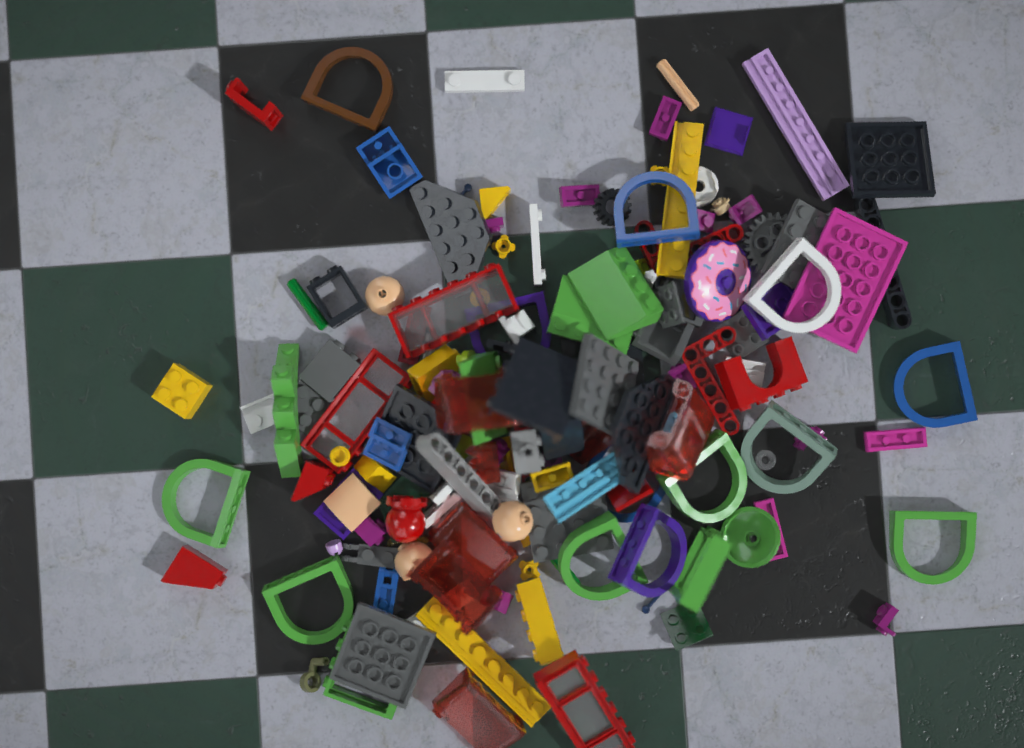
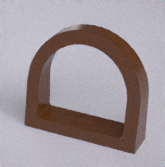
(321, 70)

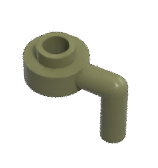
(312, 676)

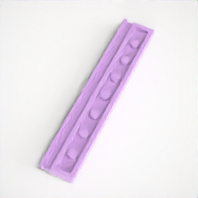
(795, 124)

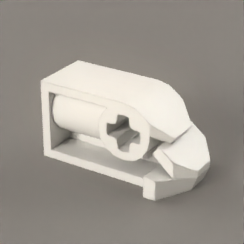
(517, 325)

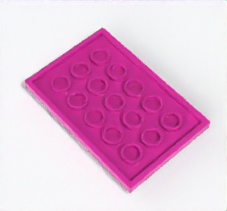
(865, 265)

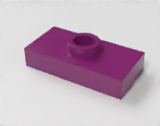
(665, 118)
(578, 195)

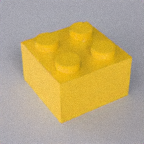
(182, 391)

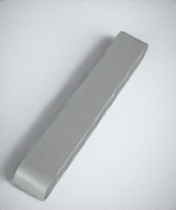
(459, 475)

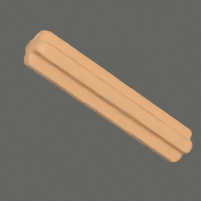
(677, 84)

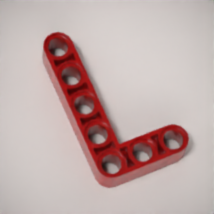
(721, 234)
(710, 379)

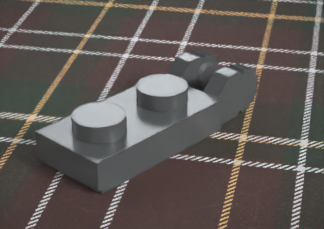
(375, 555)

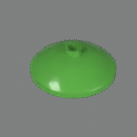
(741, 527)

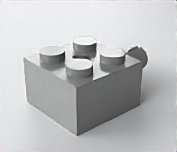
(525, 451)

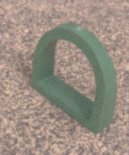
(801, 431)

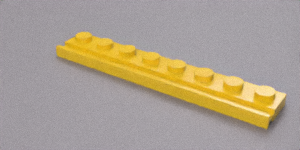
(685, 165)
(485, 663)

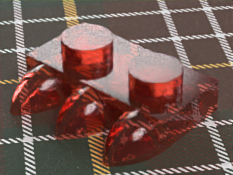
(485, 461)

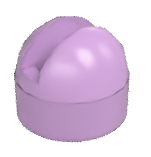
(334, 546)

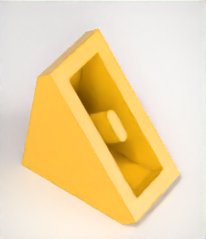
(492, 198)
(375, 473)

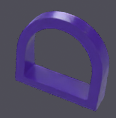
(523, 301)
(634, 545)

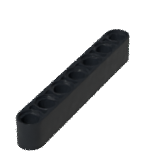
(896, 289)

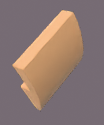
(352, 502)

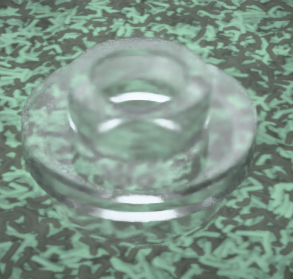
(771, 460)

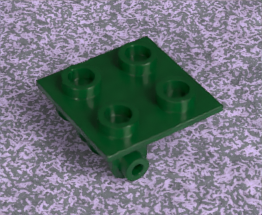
(685, 626)

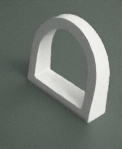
(798, 247)

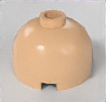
(393, 297)
(512, 521)
(410, 557)

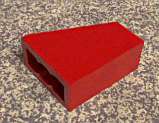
(195, 570)

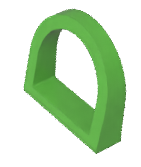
(715, 440)
(229, 509)
(583, 533)
(967, 543)
(271, 590)

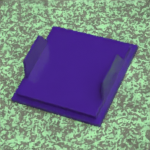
(728, 131)

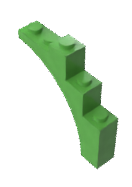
(285, 410)

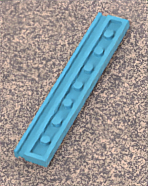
(588, 484)

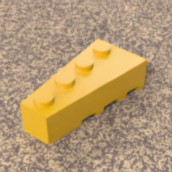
(540, 621)

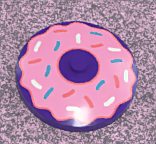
(717, 280)

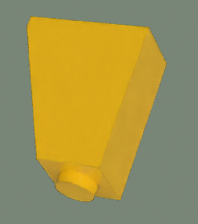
(425, 370)

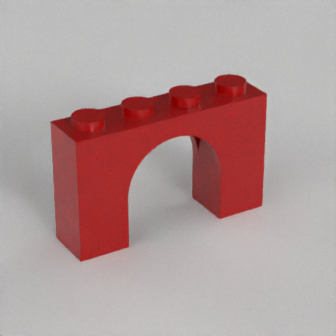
(787, 375)

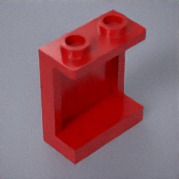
(268, 116)

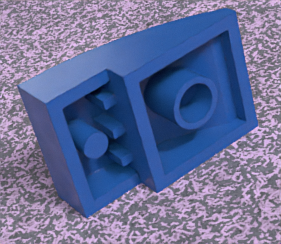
(389, 162)

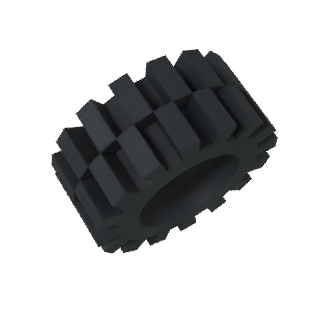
(600, 207)

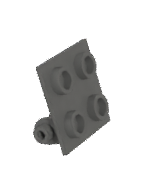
(670, 302)
(747, 338)

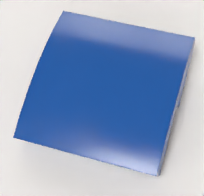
(388, 444)

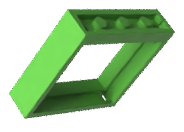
(701, 567)
(352, 698)

